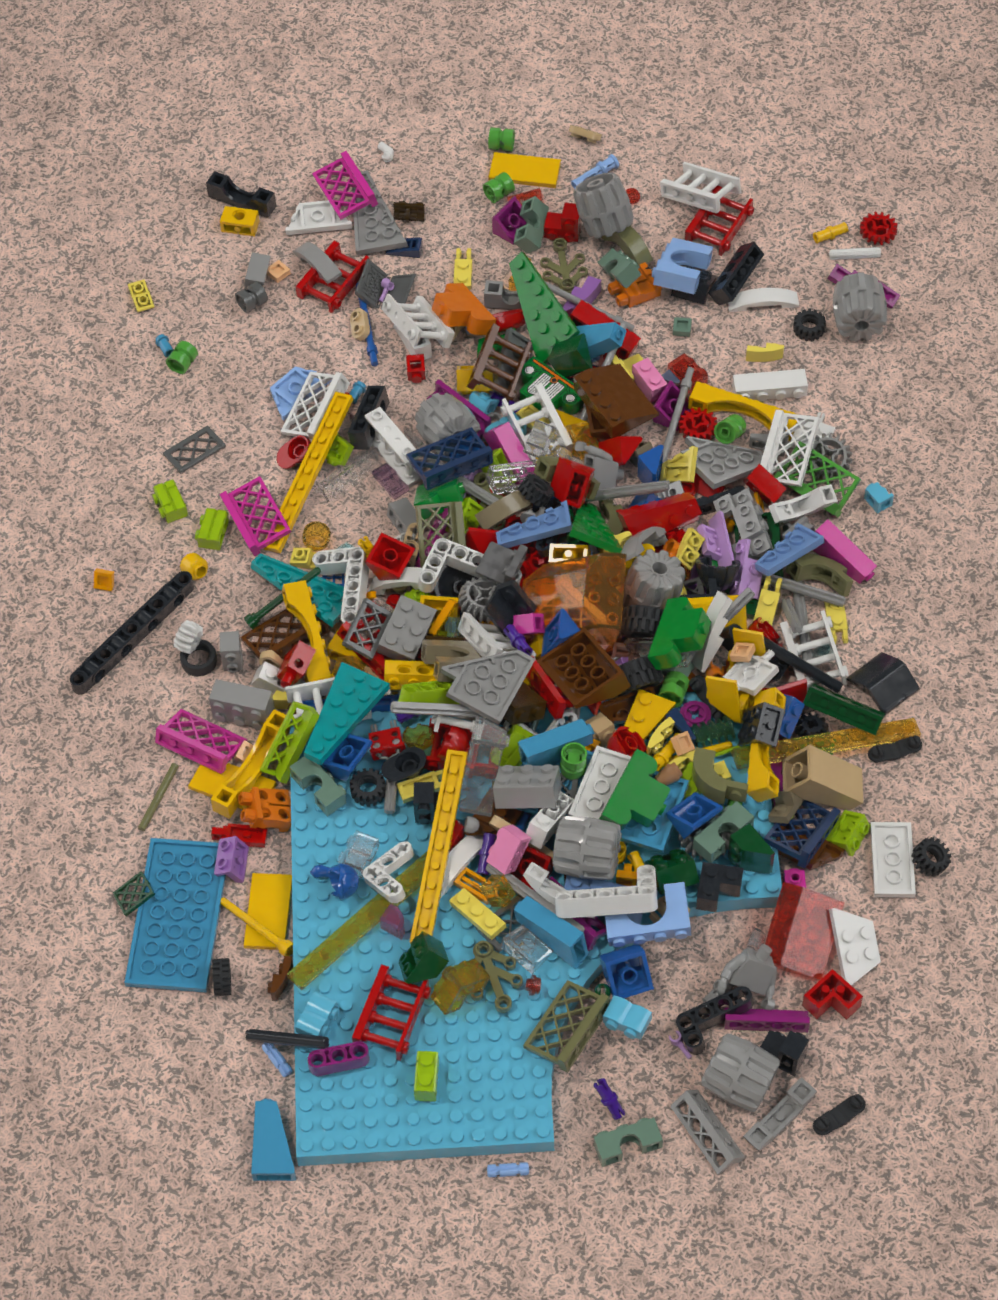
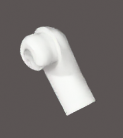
(388, 152)

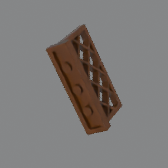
(291, 639)

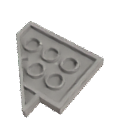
(722, 463)
(488, 682)

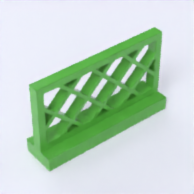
(834, 509)

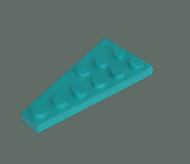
(325, 594)
(346, 705)

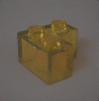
(457, 984)

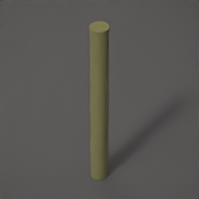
(158, 797)

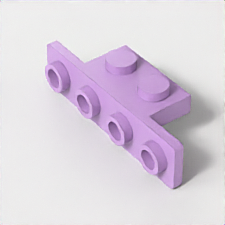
(716, 540)
(748, 576)

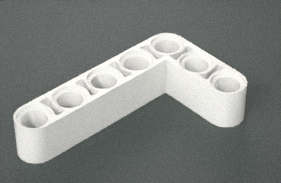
(449, 558)
(356, 580)
(612, 899)

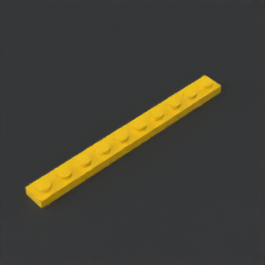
(311, 465)
(439, 843)

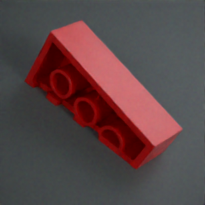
(587, 315)
(663, 513)

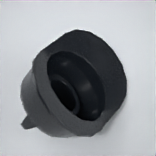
(404, 765)

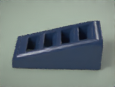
(414, 252)
(680, 724)

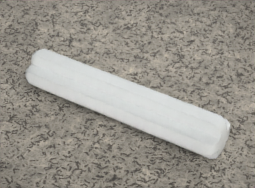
(855, 253)

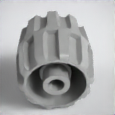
(603, 205)
(859, 306)
(443, 417)
(653, 580)
(587, 848)
(740, 1072)

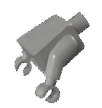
(605, 468)
(751, 970)

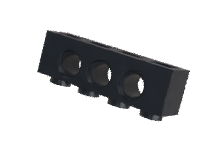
(736, 273)
(361, 431)

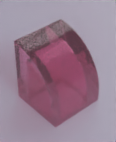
(393, 921)

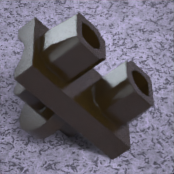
(409, 211)

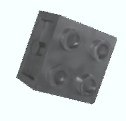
(501, 563)

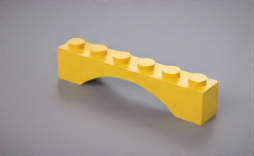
(721, 400)
(298, 602)
(761, 779)
(225, 798)

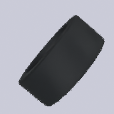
(204, 669)

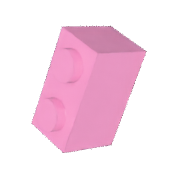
(648, 379)
(508, 849)

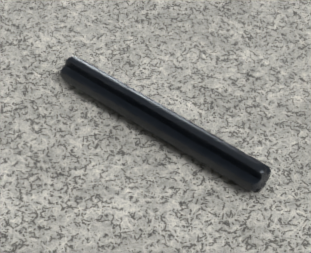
(803, 666)
(287, 1038)

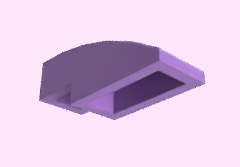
(588, 293)

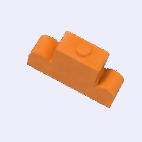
(461, 308)

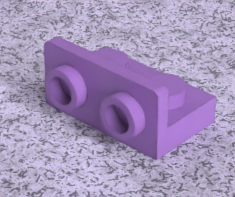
(231, 858)

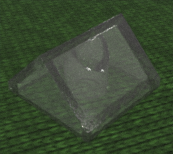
(526, 948)

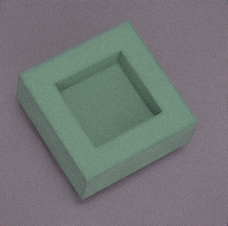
(682, 326)

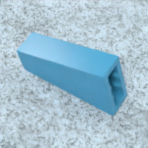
(602, 337)
(547, 746)
(554, 931)
(270, 1147)

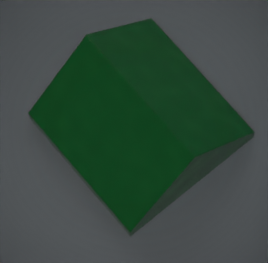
(571, 356)

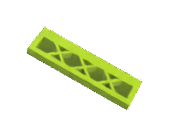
(296, 742)

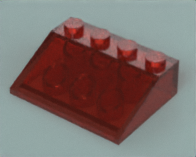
(802, 931)

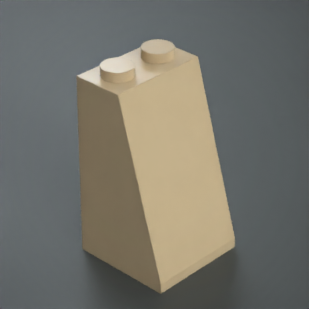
(823, 778)

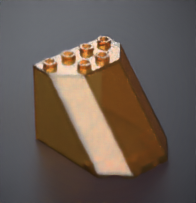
(586, 588)

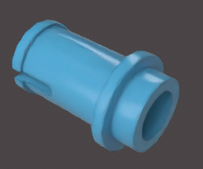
(162, 342)
(358, 388)

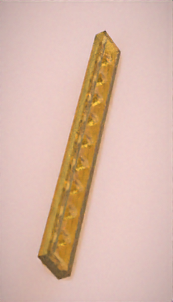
(834, 741)
(353, 929)

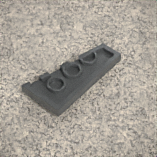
(519, 340)

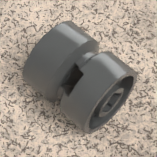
(251, 297)

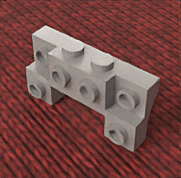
(748, 520)

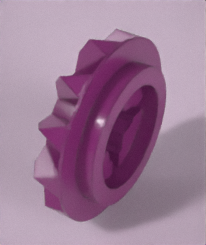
(693, 707)

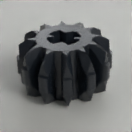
(805, 723)

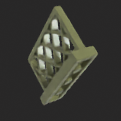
(455, 524)
(580, 1036)

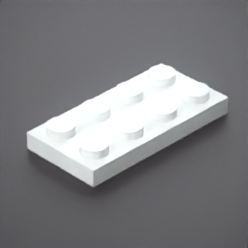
(598, 782)
(892, 859)

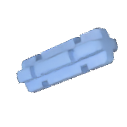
(277, 1059)
(508, 1169)

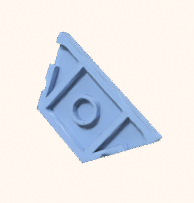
(288, 388)

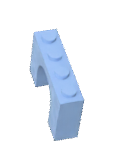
(681, 252)
(673, 924)

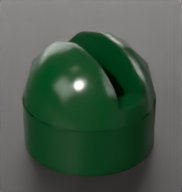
(597, 990)

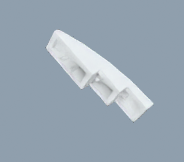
(713, 641)

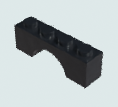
(223, 189)

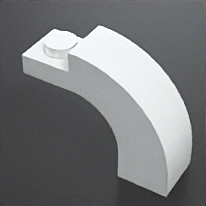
(803, 505)

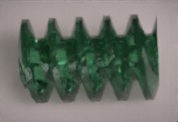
(713, 730)

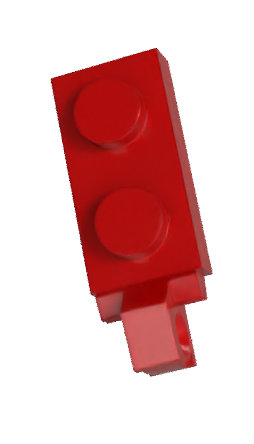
(250, 836)

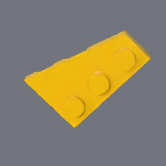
(647, 713)

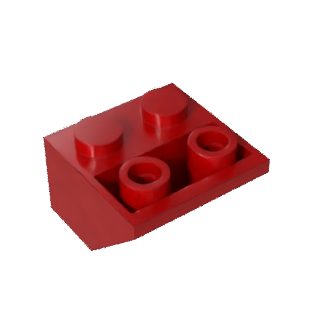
(571, 482)

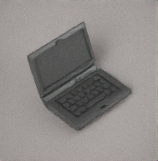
(370, 285)

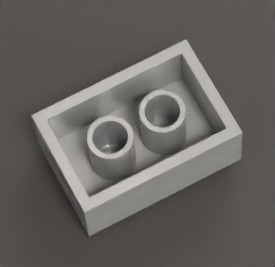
(406, 630)
(240, 704)
(527, 786)

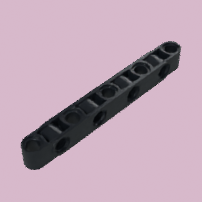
(123, 639)

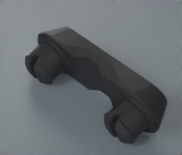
(699, 686)
(895, 750)
(839, 1115)

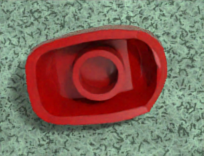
(509, 319)

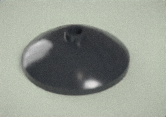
(449, 580)

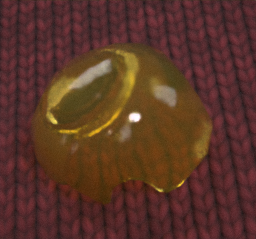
(316, 531)
(421, 736)

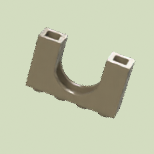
(446, 653)

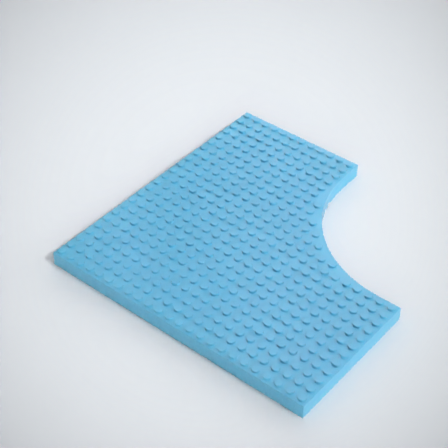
(488, 1086)

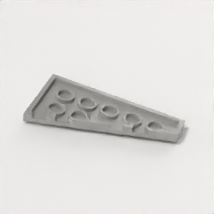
(375, 225)

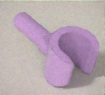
(388, 286)
(679, 1042)

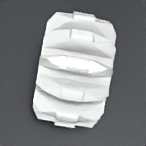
(188, 636)

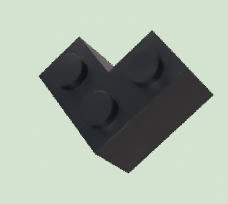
(424, 802)
(717, 880)
(789, 1049)

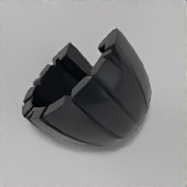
(724, 575)

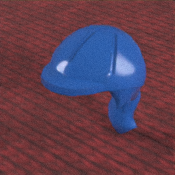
(342, 877)

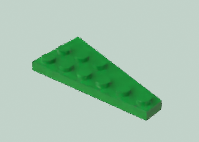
(542, 311)
(592, 529)

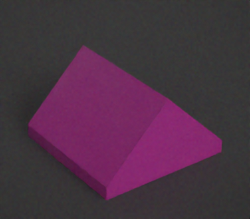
(508, 220)
(666, 405)

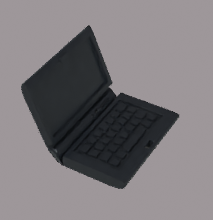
(887, 681)

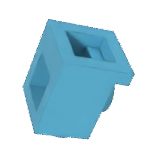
(483, 402)
(878, 497)

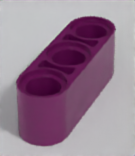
(348, 1062)

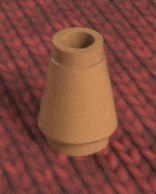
(669, 774)

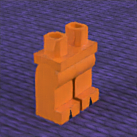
(639, 291)
(266, 808)

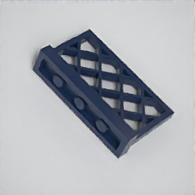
(456, 466)
(816, 836)

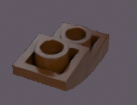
(280, 981)

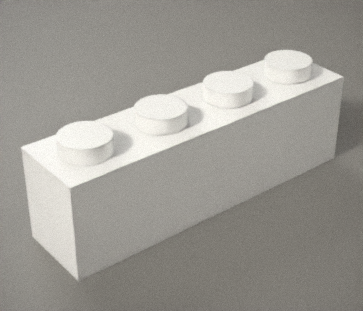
(771, 384)

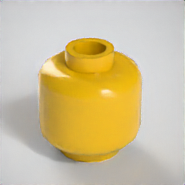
(194, 565)

